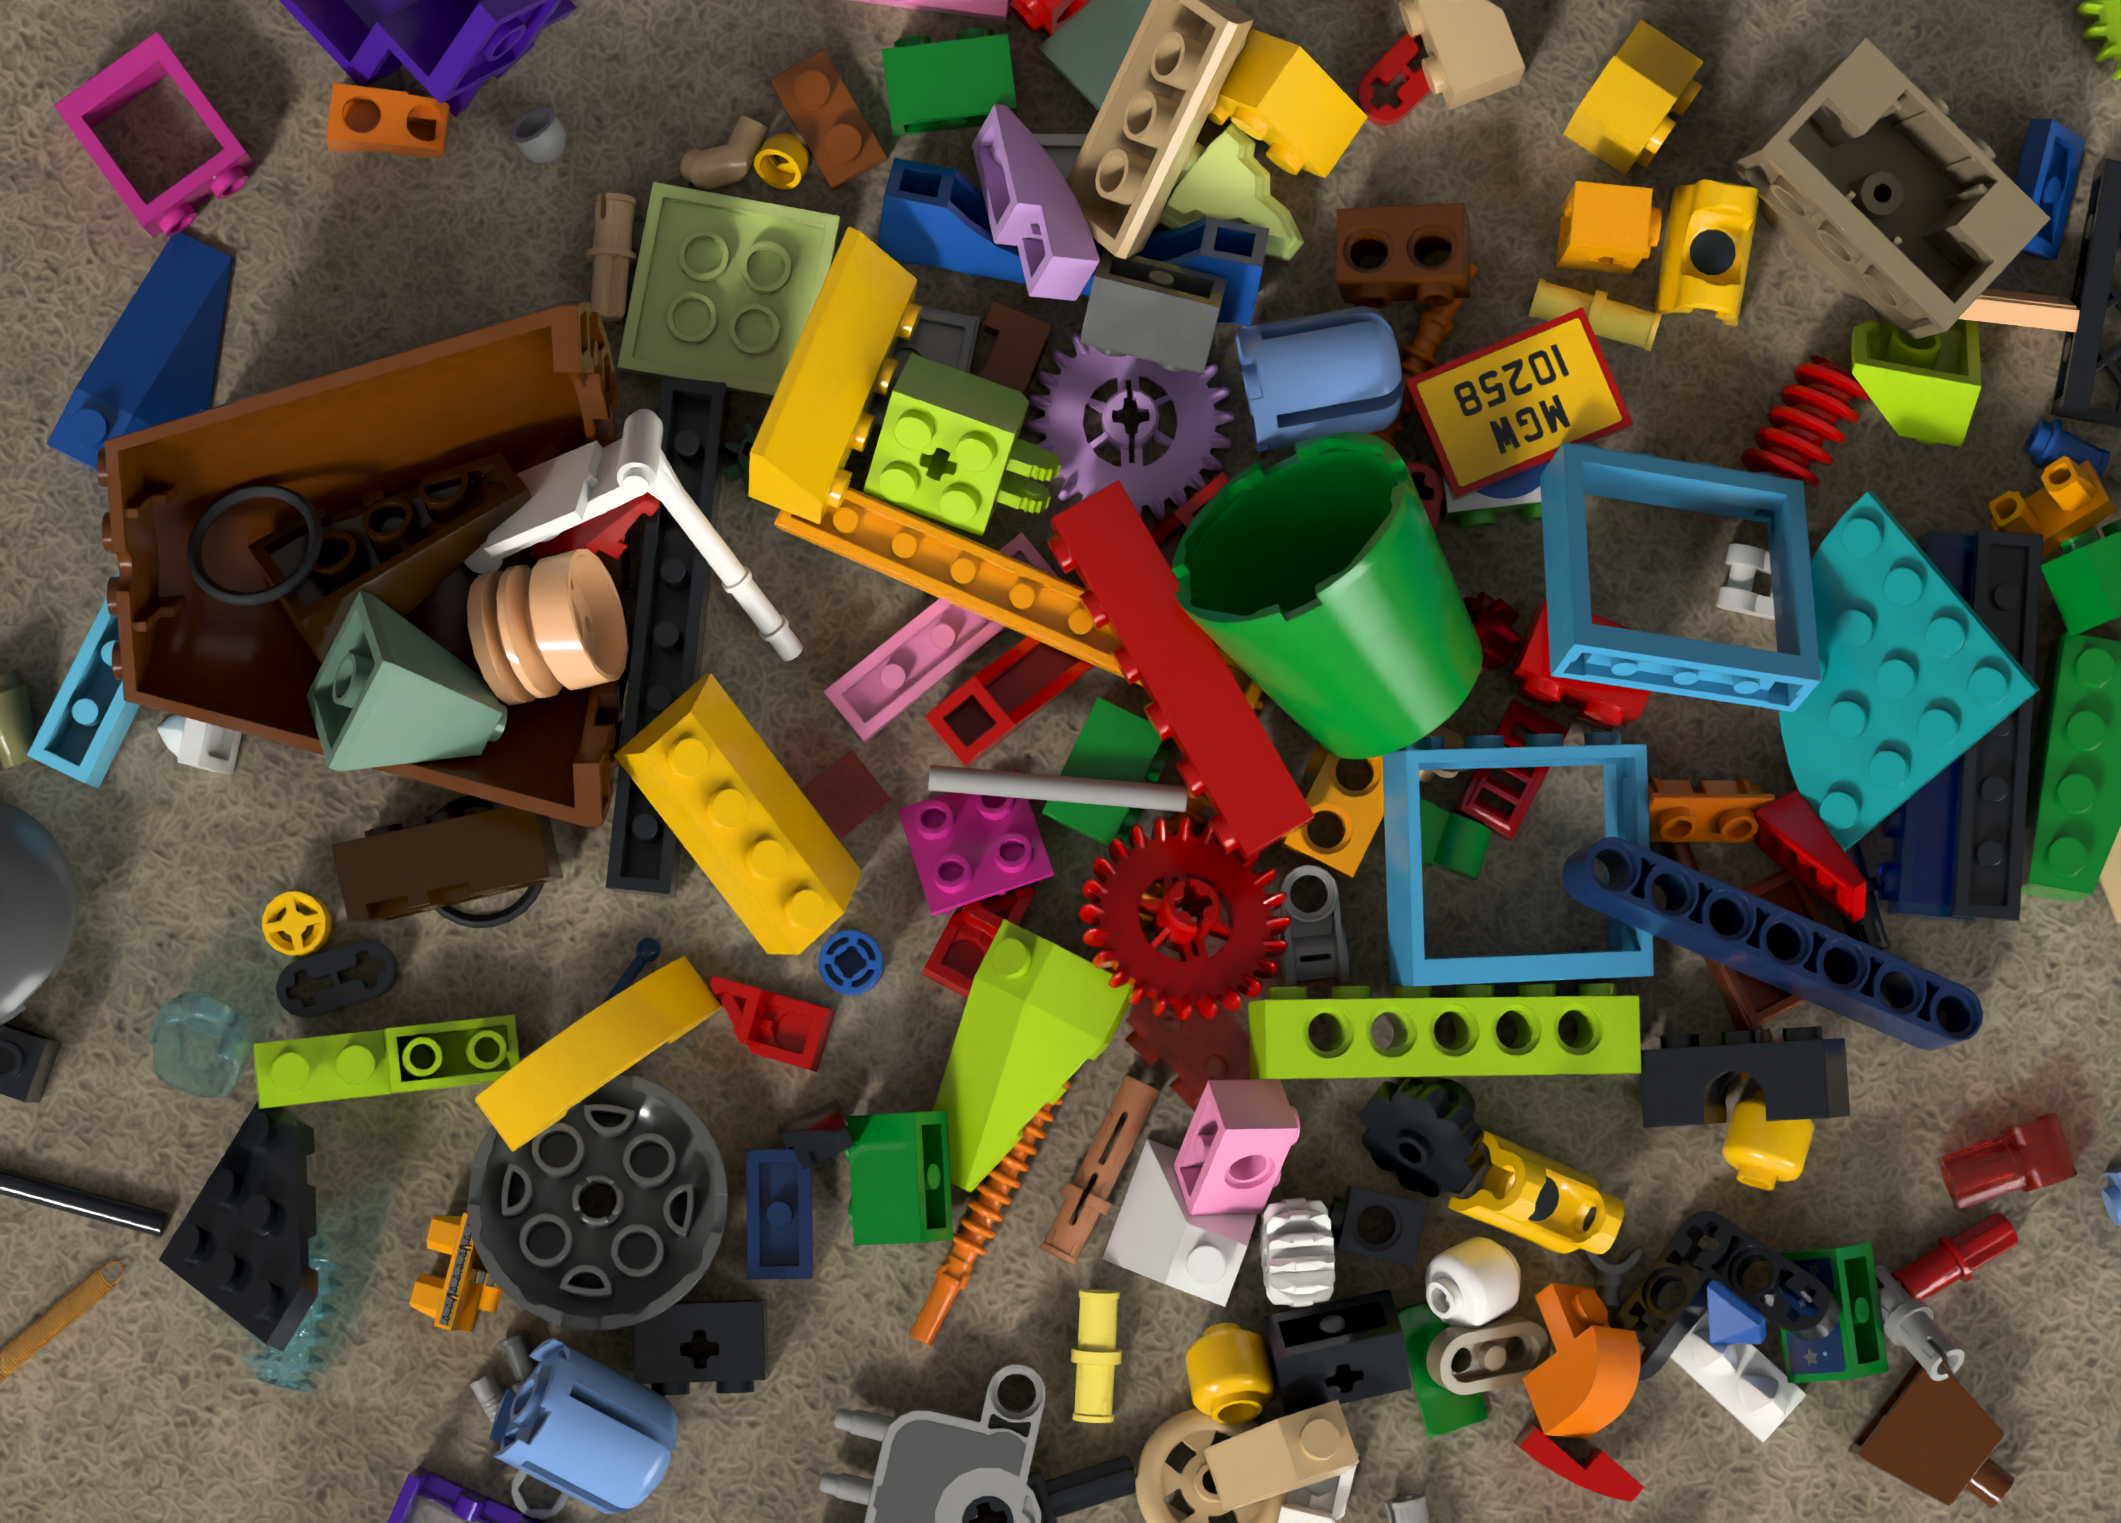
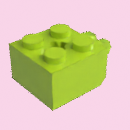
(952, 446)

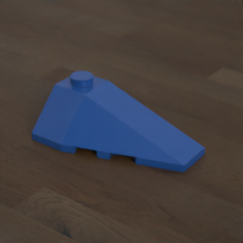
(156, 356)

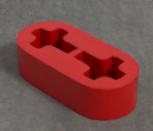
(1384, 72)

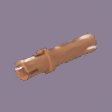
(1066, 1239)

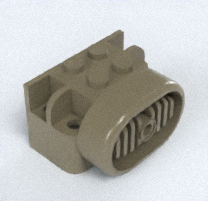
(1888, 194)

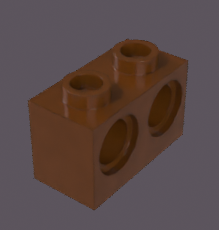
(1405, 238)

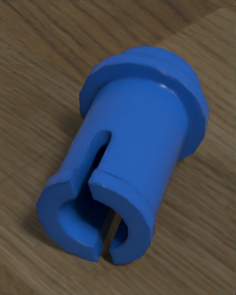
(2050, 442)

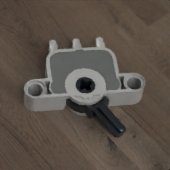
(948, 1463)

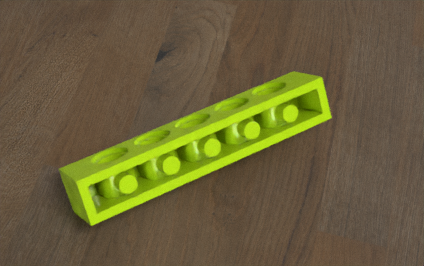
(1604, 1044)

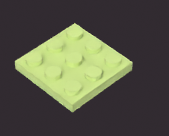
(724, 288)

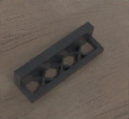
(2091, 295)

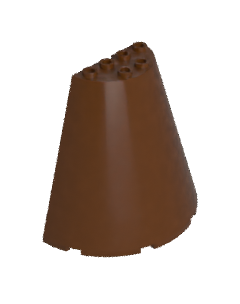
(385, 424)

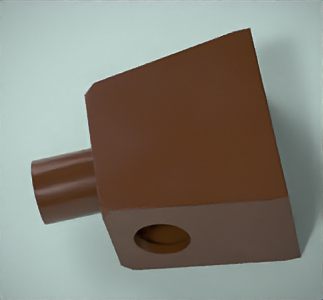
(1935, 1440)

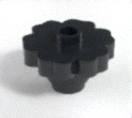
(1424, 1134)

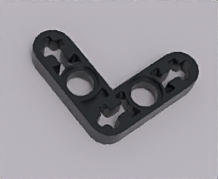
(1728, 1265)

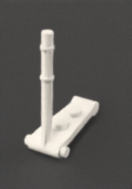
(639, 466)

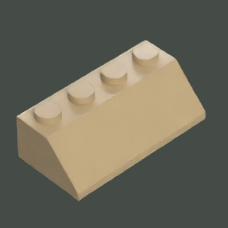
(1154, 117)

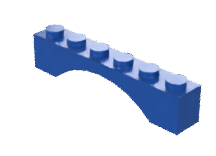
(942, 222)

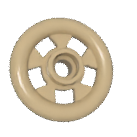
(1158, 1479)

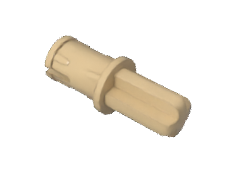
(611, 254)

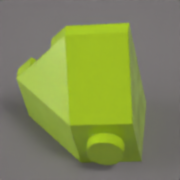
(1922, 383)

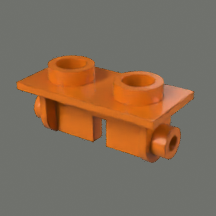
(1717, 813)

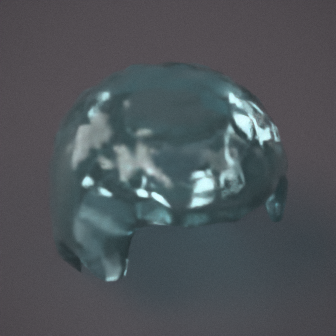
(201, 1044)

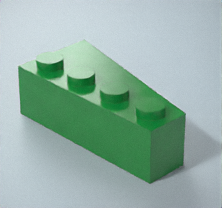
(2074, 770)

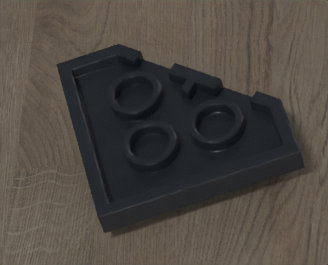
(252, 1228)

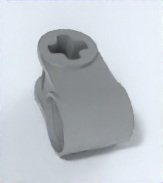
(1313, 933)

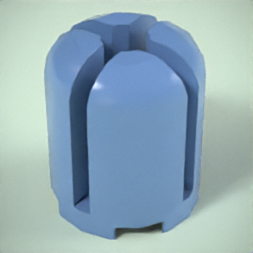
(1320, 376)
(586, 1430)

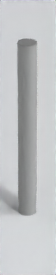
(1057, 788)

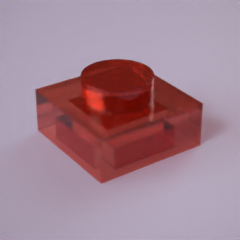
(846, 794)

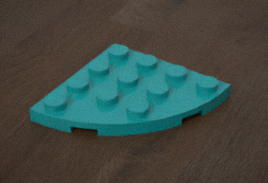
(1901, 676)

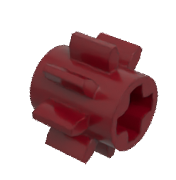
(1492, 624)

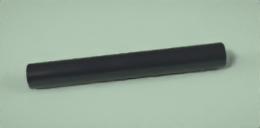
(82, 1202)

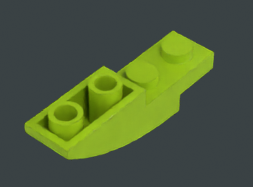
(385, 1061)

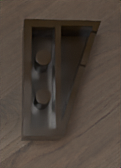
(444, 862)

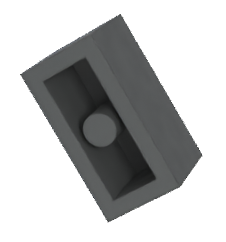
(1153, 311)

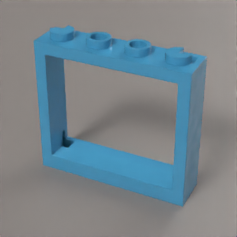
(1667, 661)
(1625, 818)

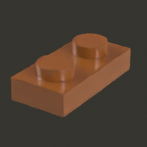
(828, 120)

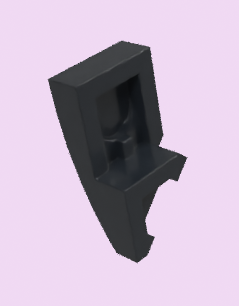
(817, 1134)

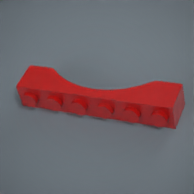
(1031, 673)

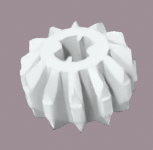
(1297, 1252)

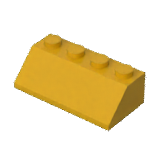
(833, 381)
(742, 818)

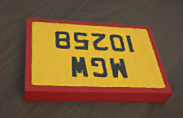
(1517, 403)

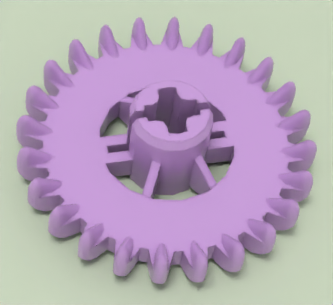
(1146, 484)

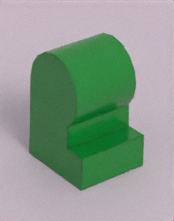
(1452, 841)

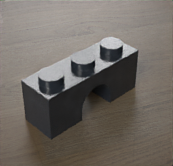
(1798, 1077)

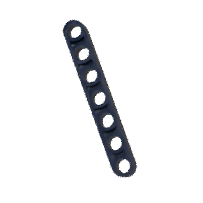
(1745, 948)

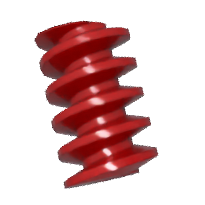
(1805, 421)

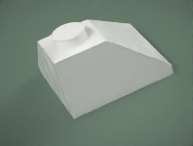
(1169, 1245)

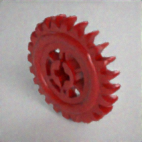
(1210, 878)

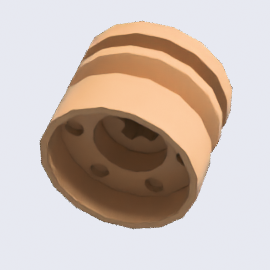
(547, 627)

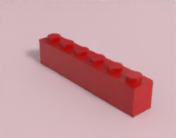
(1181, 672)

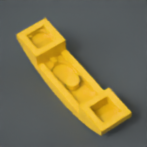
(596, 1051)

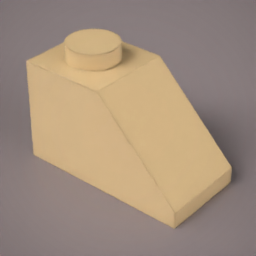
(1282, 1456)

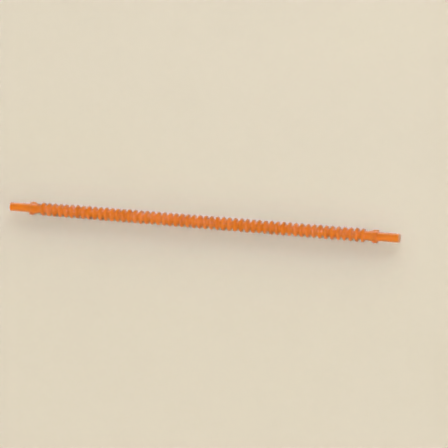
(957, 1266)

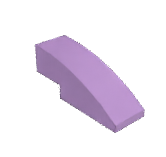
(1033, 208)

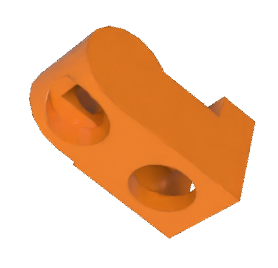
(386, 122)

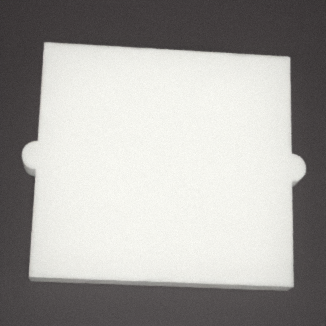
(558, 499)

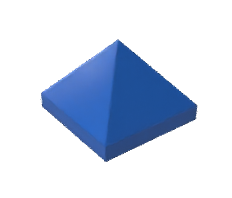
(1732, 1318)

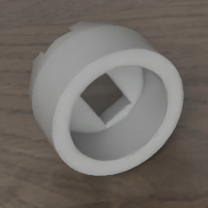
(539, 136)

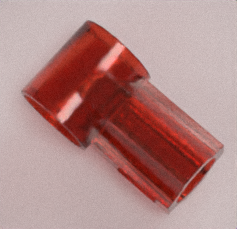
(2018, 1159)

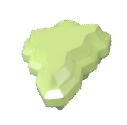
(1234, 187)

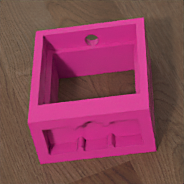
(119, 86)

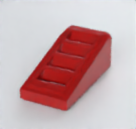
(1479, 811)
(1807, 850)

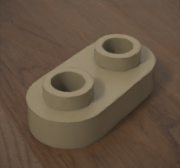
(1482, 1355)

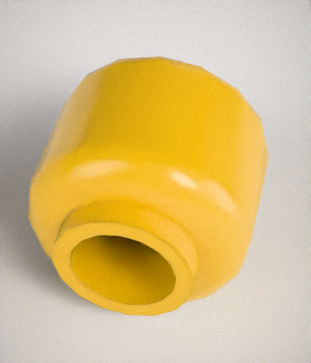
(1765, 1149)
(1229, 1373)

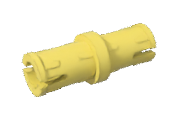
(1606, 316)
(1096, 1355)

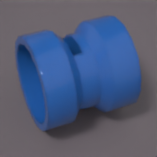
(857, 968)

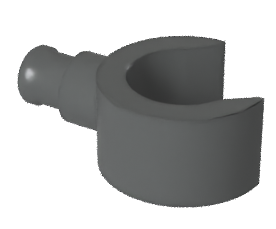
(1611, 1275)

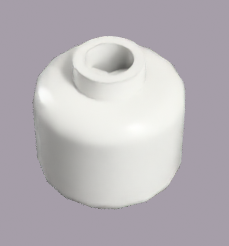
(1474, 1281)

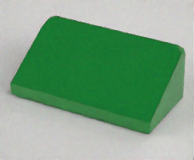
(1438, 1407)

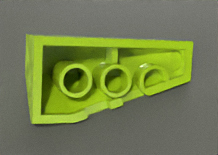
(1019, 1040)

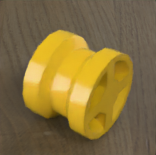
(283, 915)

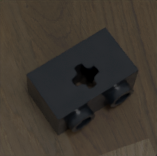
(736, 1326)
(1338, 1351)

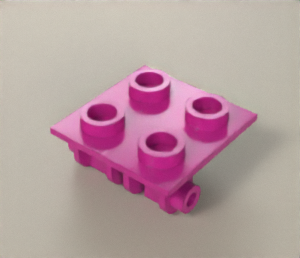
(973, 847)

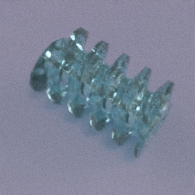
(287, 1367)

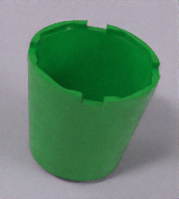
(1333, 595)

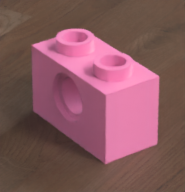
(1236, 1147)

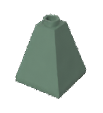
(397, 695)

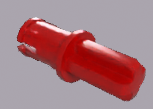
(1957, 1257)

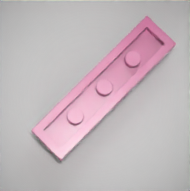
(918, 657)

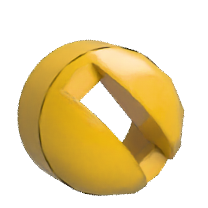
(787, 171)

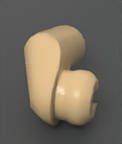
(725, 163)

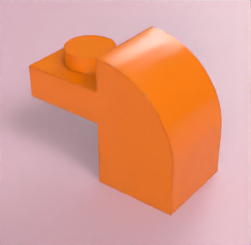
(1591, 1371)

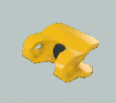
(1707, 249)
(1542, 1200)

